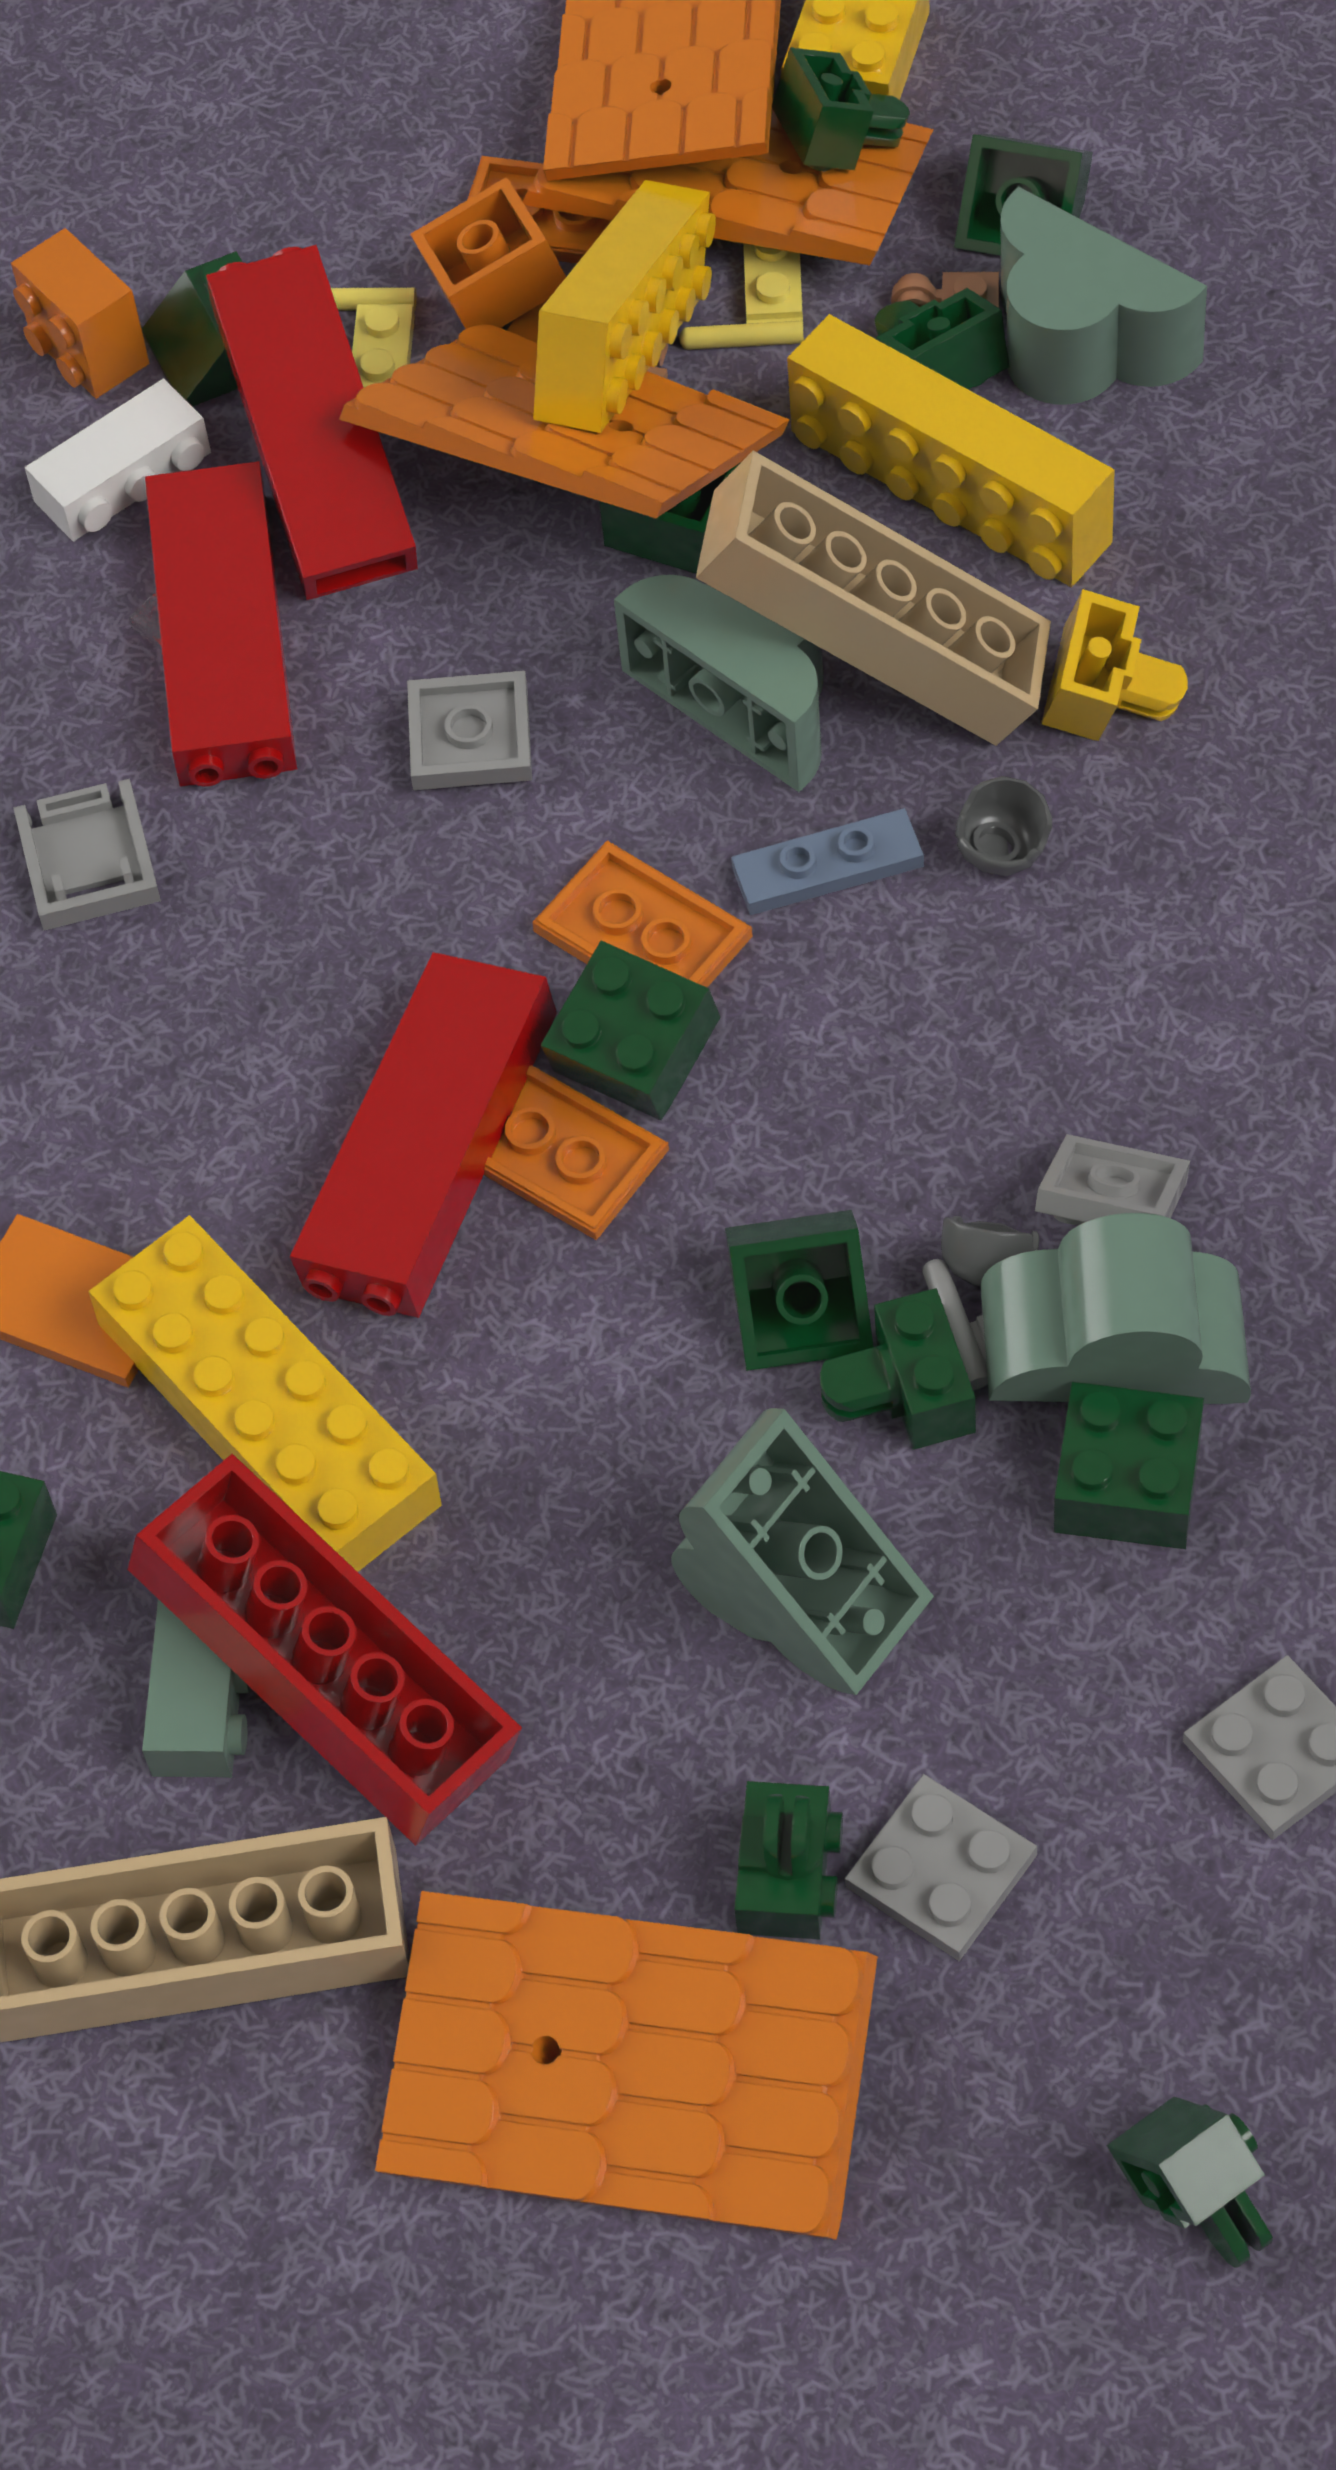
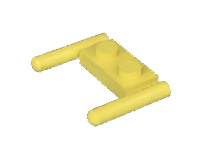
(771, 301)
(381, 328)

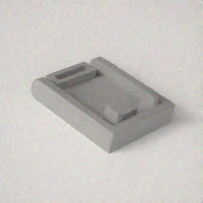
(83, 848)

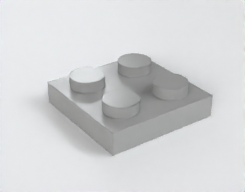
(469, 730)
(1108, 1179)
(1272, 1746)
(941, 1867)

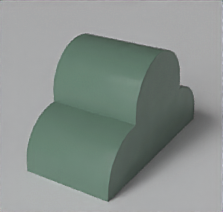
(1090, 307)
(726, 670)
(1116, 1310)
(796, 1558)

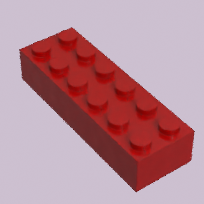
(323, 1648)

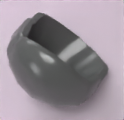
(999, 813)
(979, 1245)

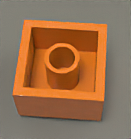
(490, 257)
(79, 314)

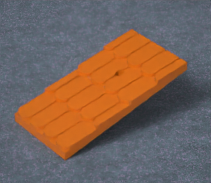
(660, 84)
(768, 196)
(480, 406)
(628, 2064)

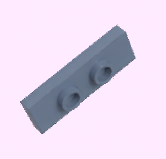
(827, 861)

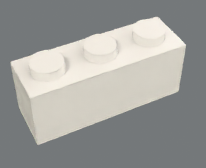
(107, 462)

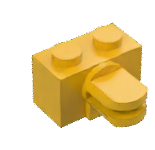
(1104, 671)

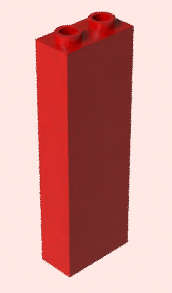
(294, 383)
(220, 625)
(423, 1135)

